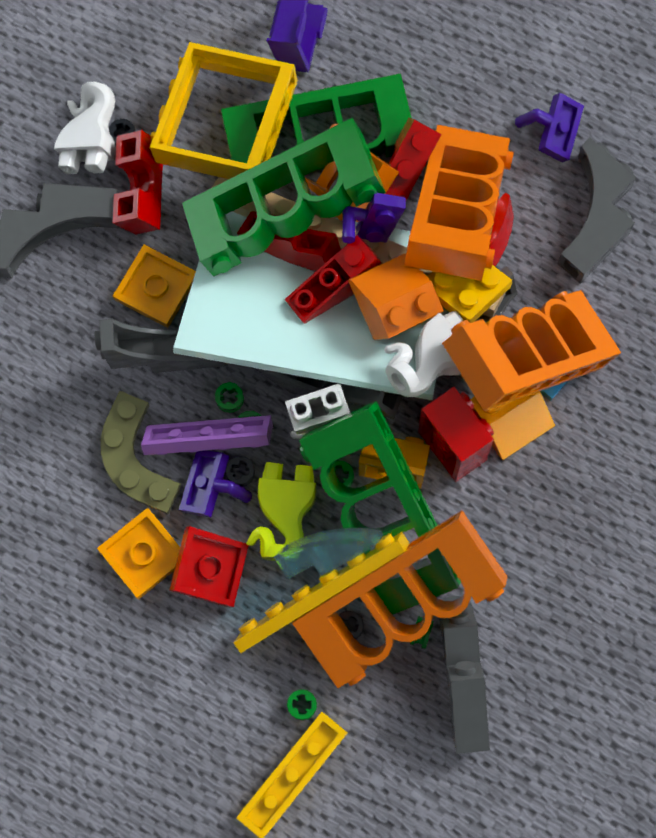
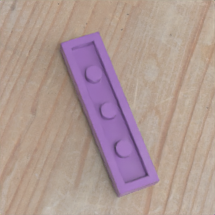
(207, 435)

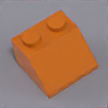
(394, 297)

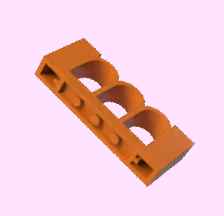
(459, 203)
(530, 349)
(467, 555)

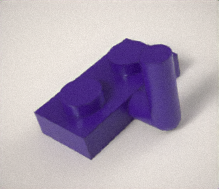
(560, 126)
(375, 221)
(206, 482)

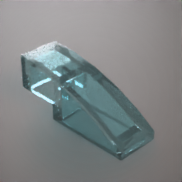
(326, 549)

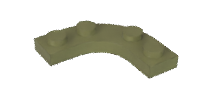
(120, 457)

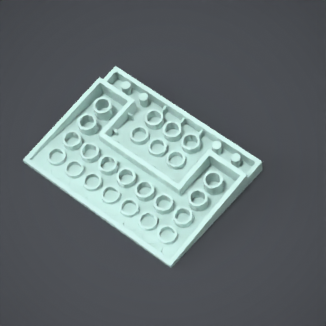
(248, 323)

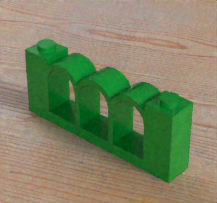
(384, 92)
(356, 183)
(351, 433)

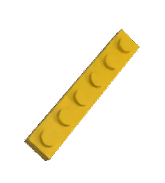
(330, 585)

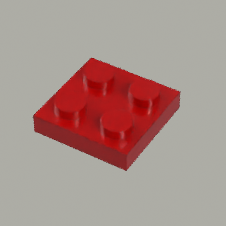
(209, 567)

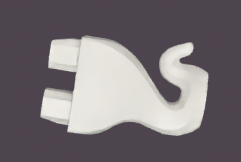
(88, 134)
(430, 357)
(316, 409)

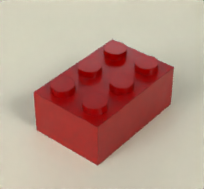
(456, 433)

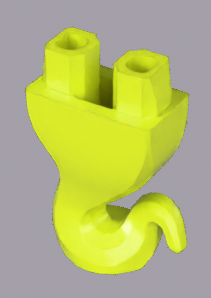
(283, 505)

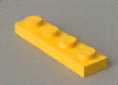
(292, 775)

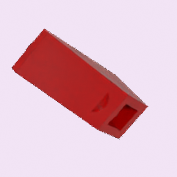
(330, 282)

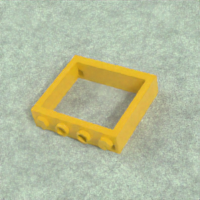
(233, 63)

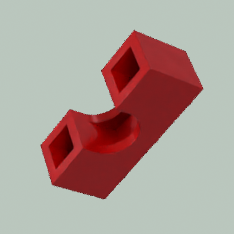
(411, 155)
(140, 206)

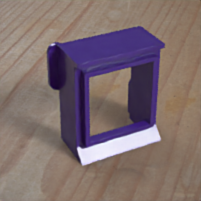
(295, 32)

